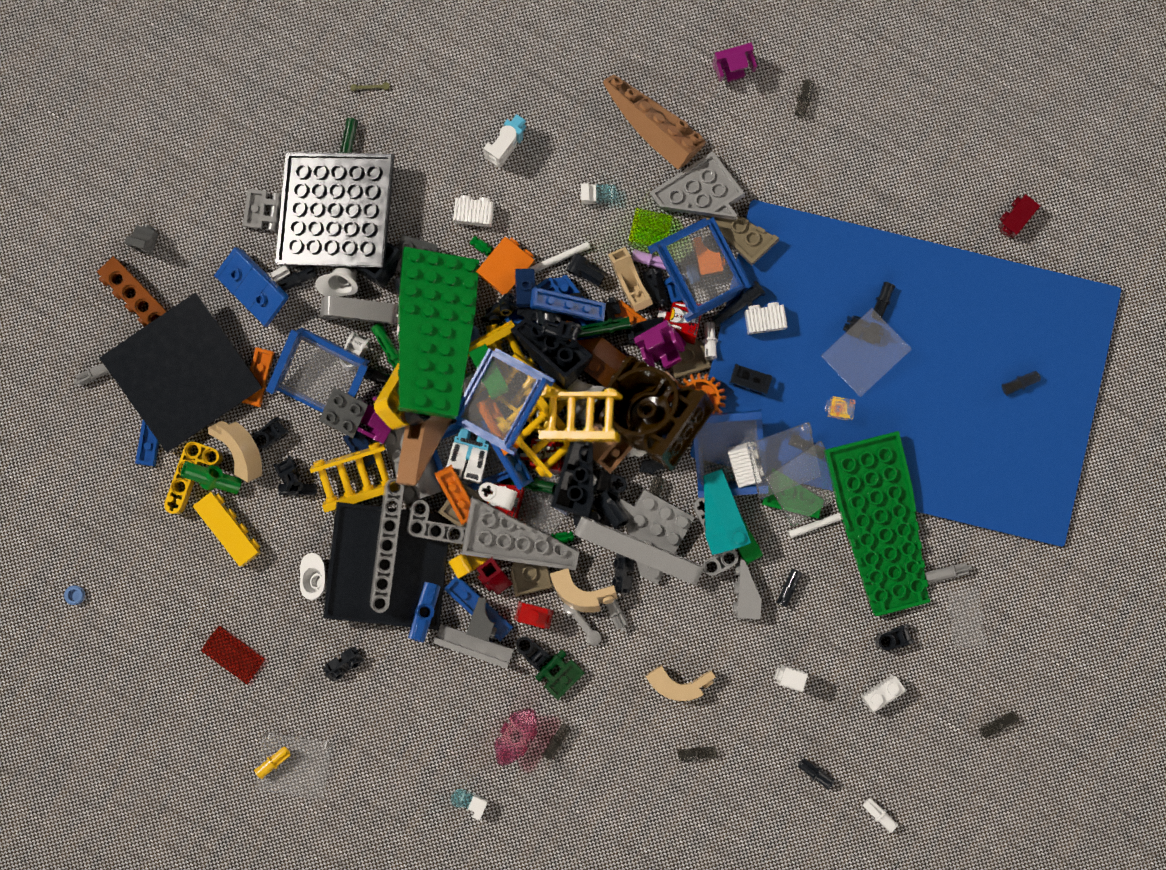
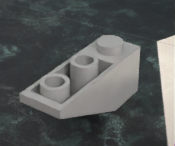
(748, 598)

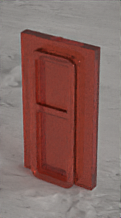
(233, 655)

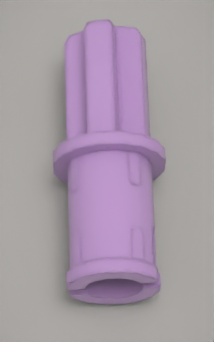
(648, 259)

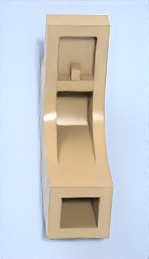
(629, 279)
(243, 448)
(577, 598)
(678, 691)

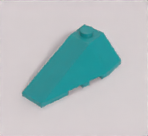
(722, 518)

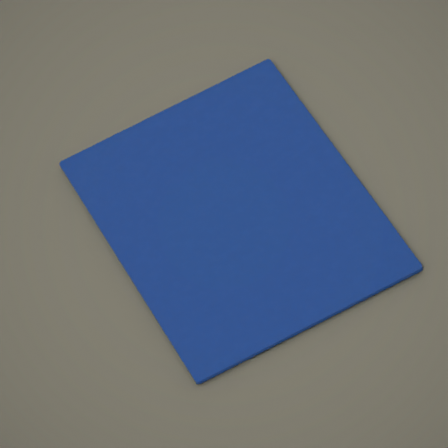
(970, 329)

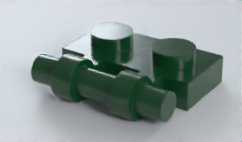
(563, 679)

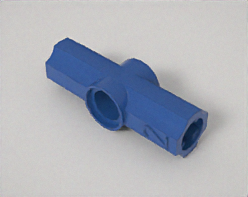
(428, 600)

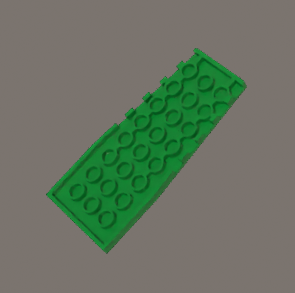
(434, 330)
(880, 520)

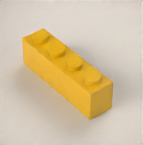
(227, 529)

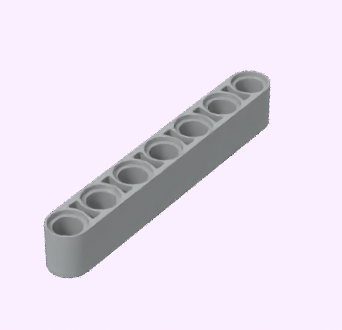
(638, 550)
(381, 554)

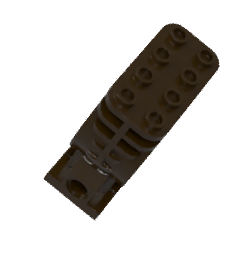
(665, 431)

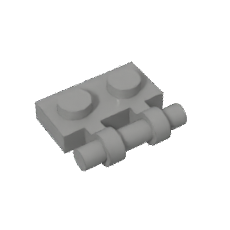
(255, 209)

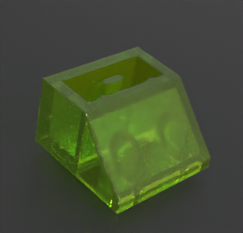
(649, 228)

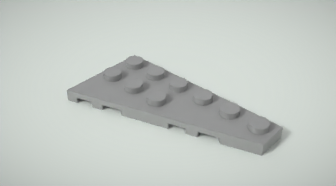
(506, 538)

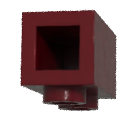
(1015, 220)
(493, 576)

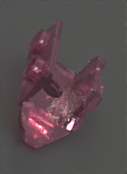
(505, 749)

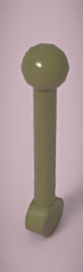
(386, 86)

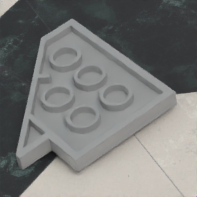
(700, 190)
(657, 524)

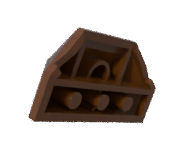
(605, 360)

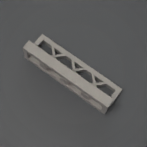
(474, 647)

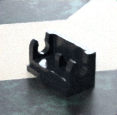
(750, 380)

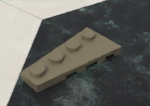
(745, 237)

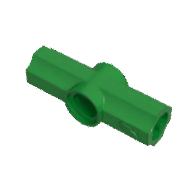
(211, 477)

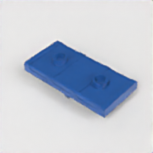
(251, 286)

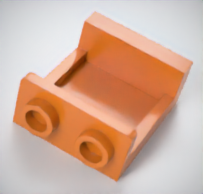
(500, 265)

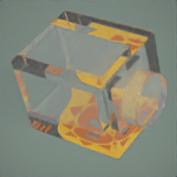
(840, 408)

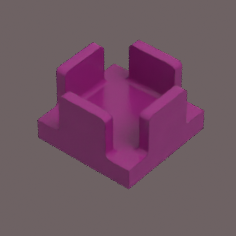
(734, 62)
(662, 344)
(378, 428)

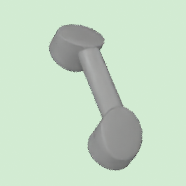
(592, 636)

